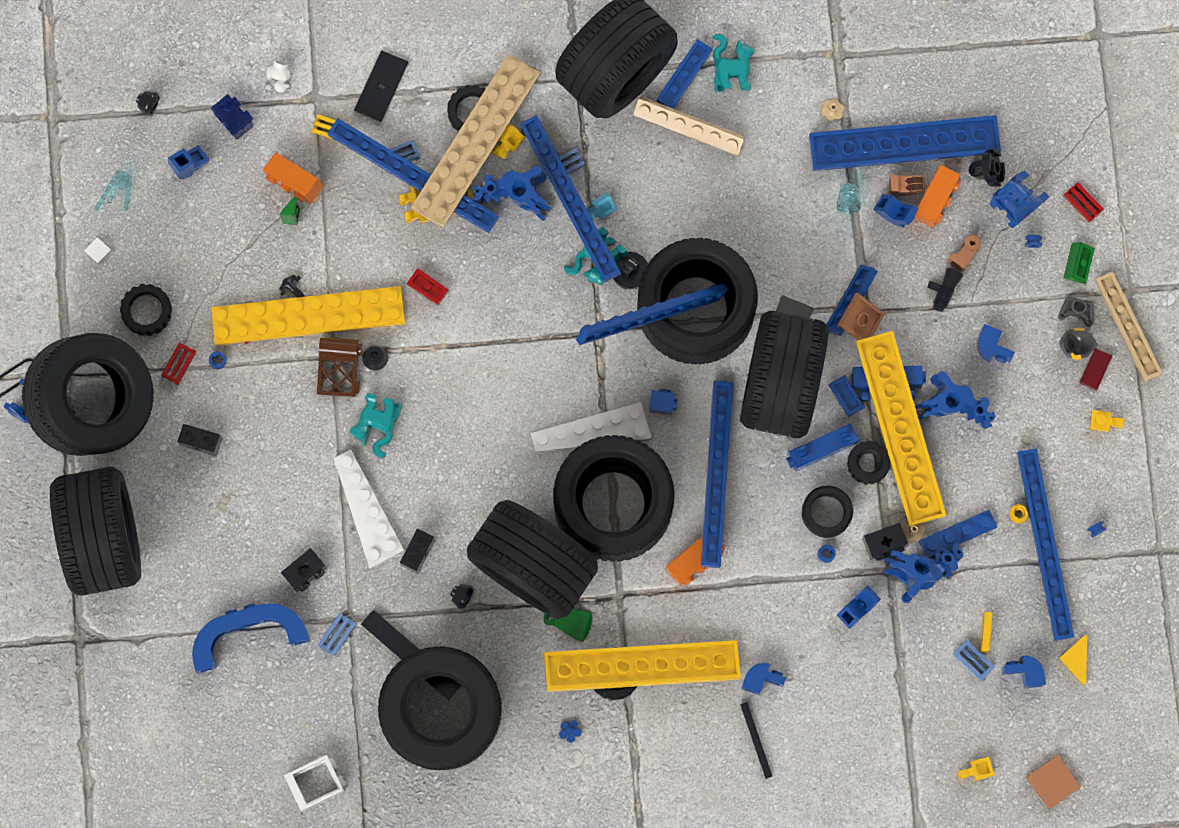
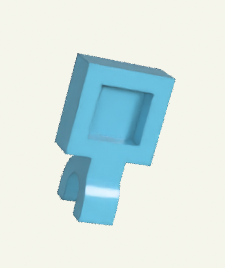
(602, 207)

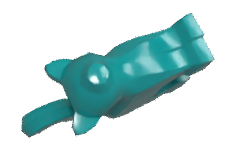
(731, 68)
(593, 274)
(379, 420)

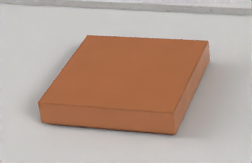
(860, 318)
(1053, 782)

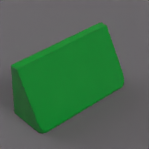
(290, 213)
(1079, 262)

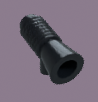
(946, 290)

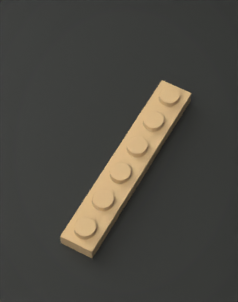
(689, 125)
(1128, 326)

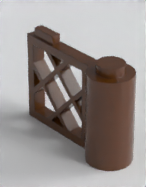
(340, 351)

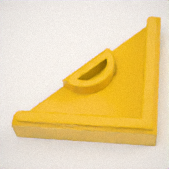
(1076, 659)

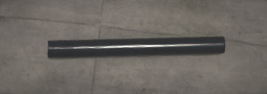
(756, 740)

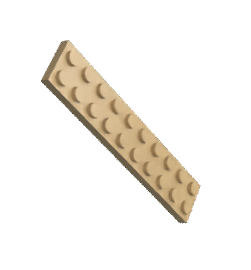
(475, 141)

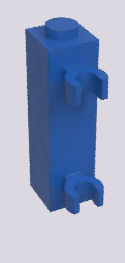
(914, 375)
(822, 447)

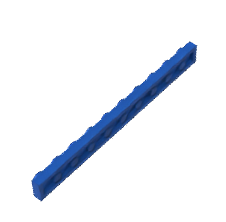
(405, 171)
(570, 199)
(650, 314)
(716, 474)
(1045, 545)

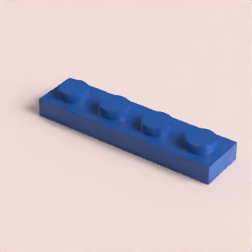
(684, 74)
(860, 285)
(958, 533)

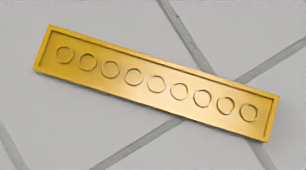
(308, 315)
(900, 428)
(641, 666)

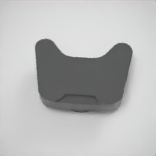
(1077, 308)

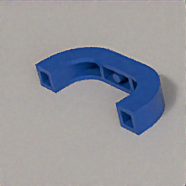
(236, 620)

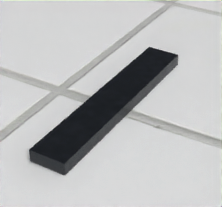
(403, 647)

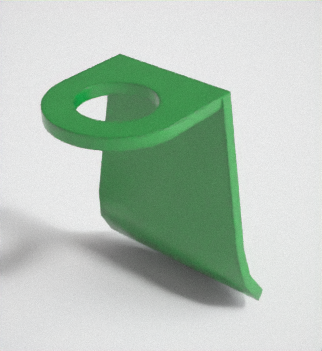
(576, 624)

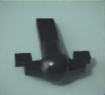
(287, 282)

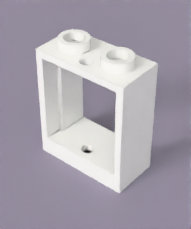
(339, 781)

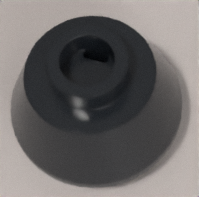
(147, 102)
(378, 361)
(461, 595)

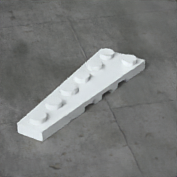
(624, 421)
(370, 520)

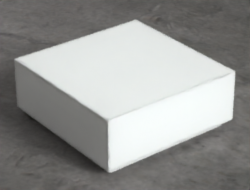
(97, 251)

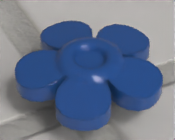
(569, 731)

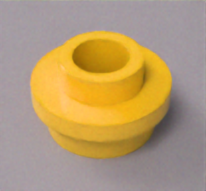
(1022, 509)

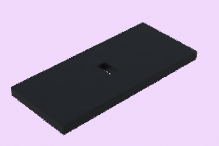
(374, 99)

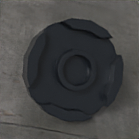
(992, 169)
(631, 271)

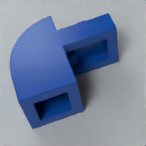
(186, 162)
(895, 211)
(988, 346)
(858, 607)
(1031, 671)
(758, 674)

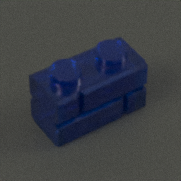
(232, 117)

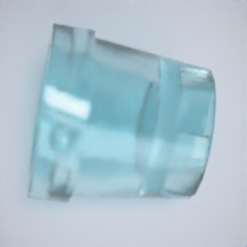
(849, 198)

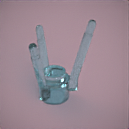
(119, 181)

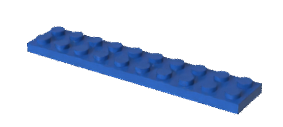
(903, 143)

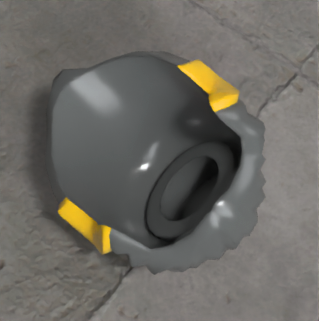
(1077, 343)

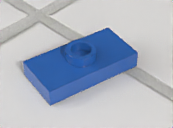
(846, 396)

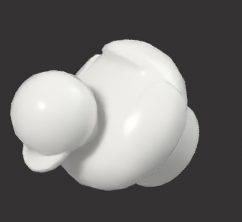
(280, 72)

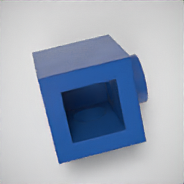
(662, 402)

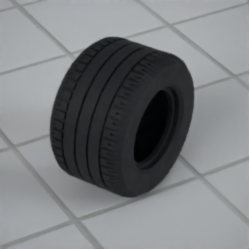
(616, 56)
(711, 262)
(784, 374)
(47, 401)
(620, 456)
(95, 531)
(532, 559)
(449, 752)

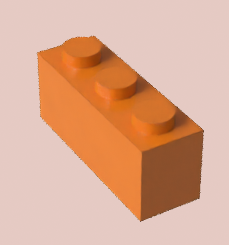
(292, 178)
(937, 196)
(687, 564)

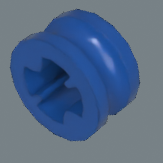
(1033, 241)
(219, 365)
(1096, 529)
(824, 559)

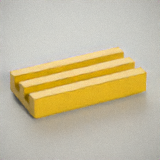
(317, 124)
(986, 632)

